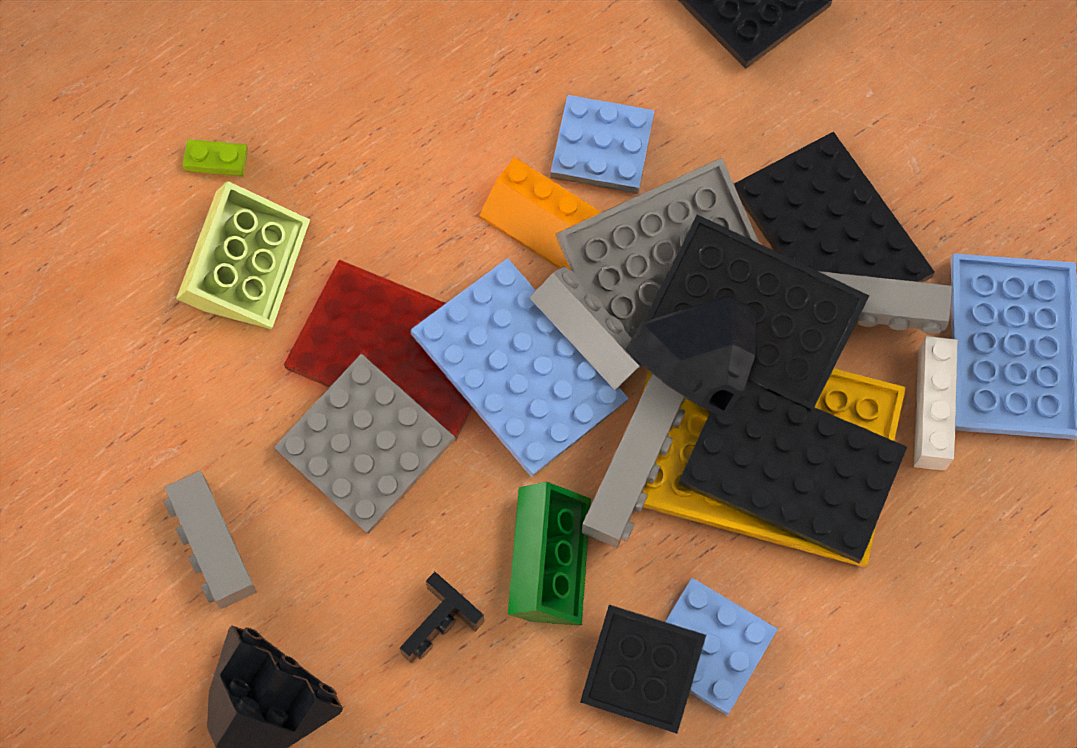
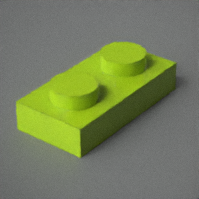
(215, 157)

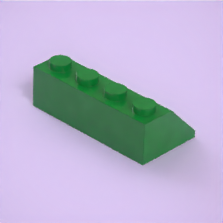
(549, 555)

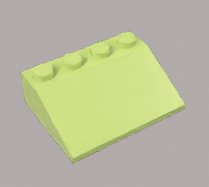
(243, 257)

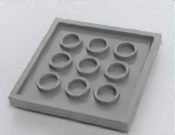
(365, 443)

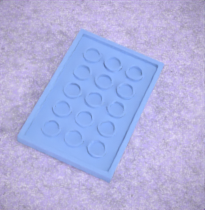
(1015, 345)
(517, 368)

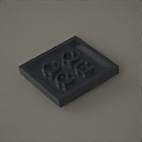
(643, 668)

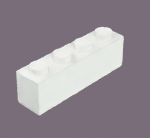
(935, 403)

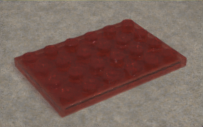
(375, 319)

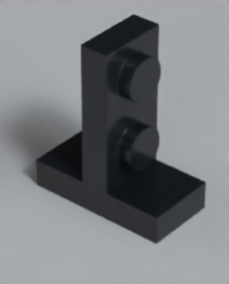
(441, 618)

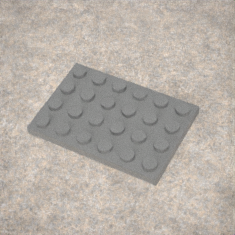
(632, 246)

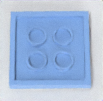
(602, 144)
(731, 647)

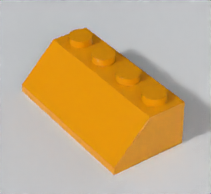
(534, 210)

